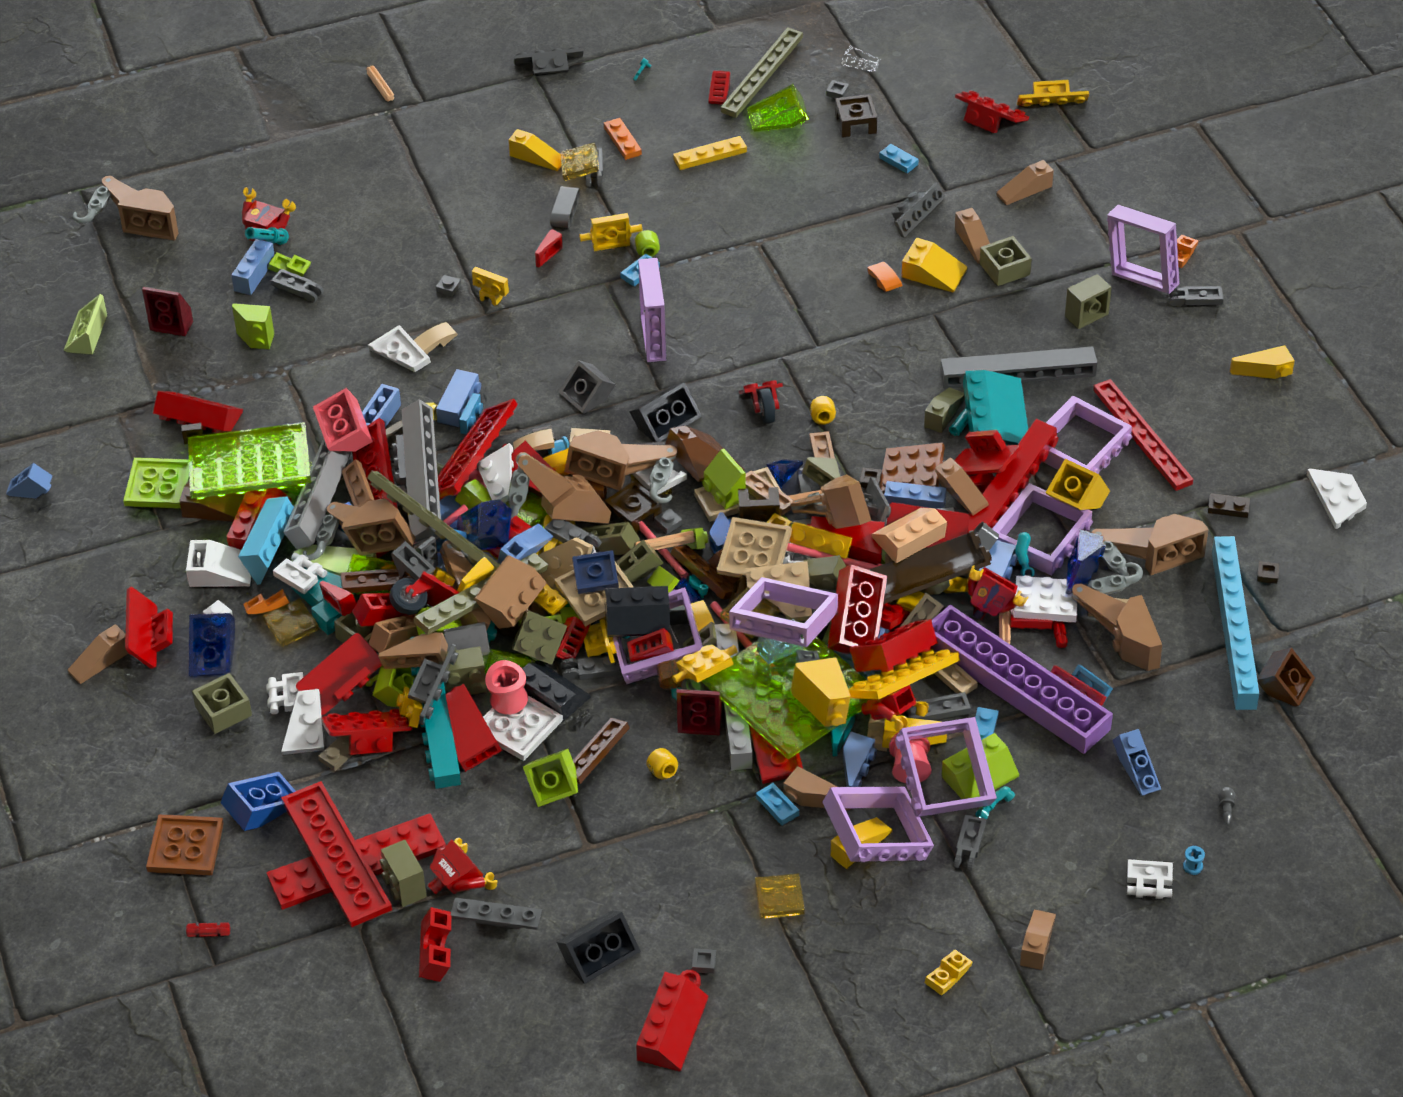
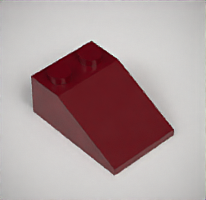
(167, 311)
(699, 712)

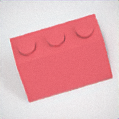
(342, 422)

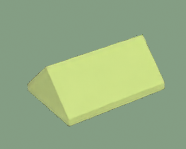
(87, 327)

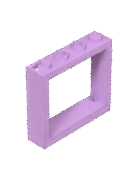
(1164, 281)
(653, 303)
(1078, 407)
(1037, 495)
(782, 629)
(647, 668)
(976, 754)
(877, 797)

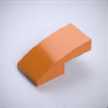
(1185, 249)
(885, 276)
(260, 605)

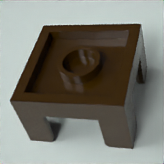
(855, 111)
(633, 505)
(758, 509)

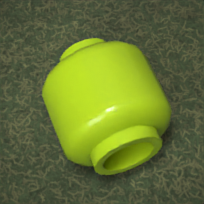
(647, 243)

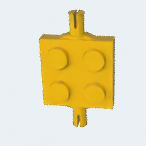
(610, 232)
(704, 663)

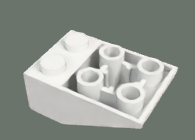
(215, 565)

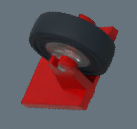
(767, 400)
(411, 595)

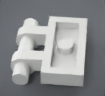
(295, 574)
(288, 686)
(1149, 873)

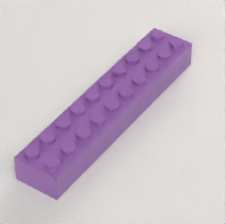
(1021, 681)

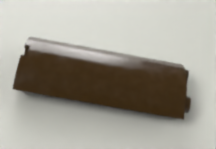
(933, 566)

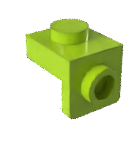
(701, 538)

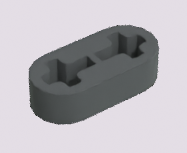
(803, 481)

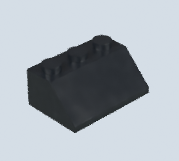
(665, 411)
(636, 610)
(553, 689)
(599, 946)

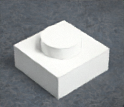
(217, 607)

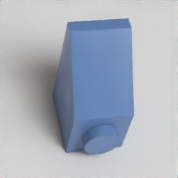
(30, 483)

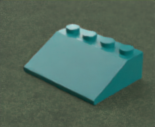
(995, 403)

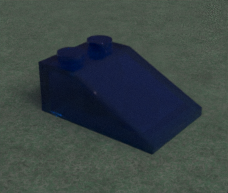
(486, 524)
(1084, 559)
(211, 644)

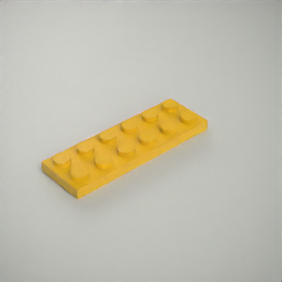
(903, 675)

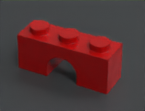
(433, 954)

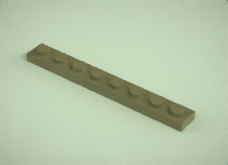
(761, 72)
(428, 519)
(463, 602)

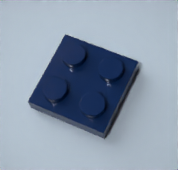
(595, 572)

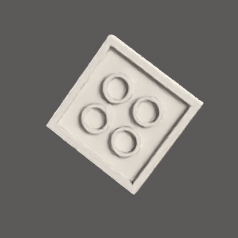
(1045, 600)
(524, 730)

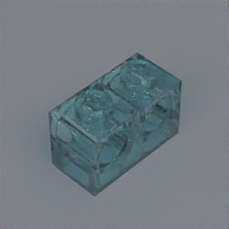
(773, 650)

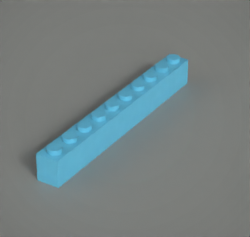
(1235, 623)

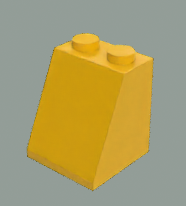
(1078, 487)
(822, 690)

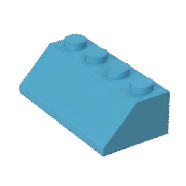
(265, 537)

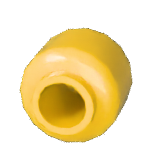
(822, 410)
(662, 763)

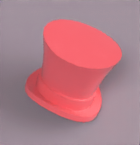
(506, 684)
(919, 748)

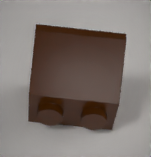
(1286, 677)

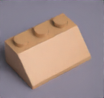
(911, 533)

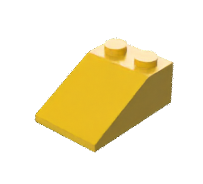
(932, 266)

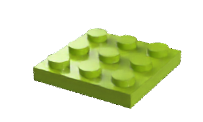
(156, 482)

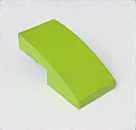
(295, 265)
(663, 578)

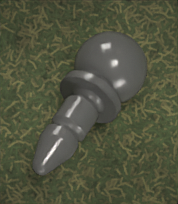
(1227, 796)

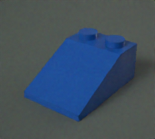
(256, 799)

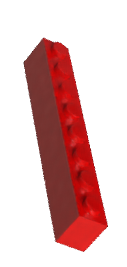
(1009, 483)

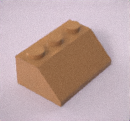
(510, 592)

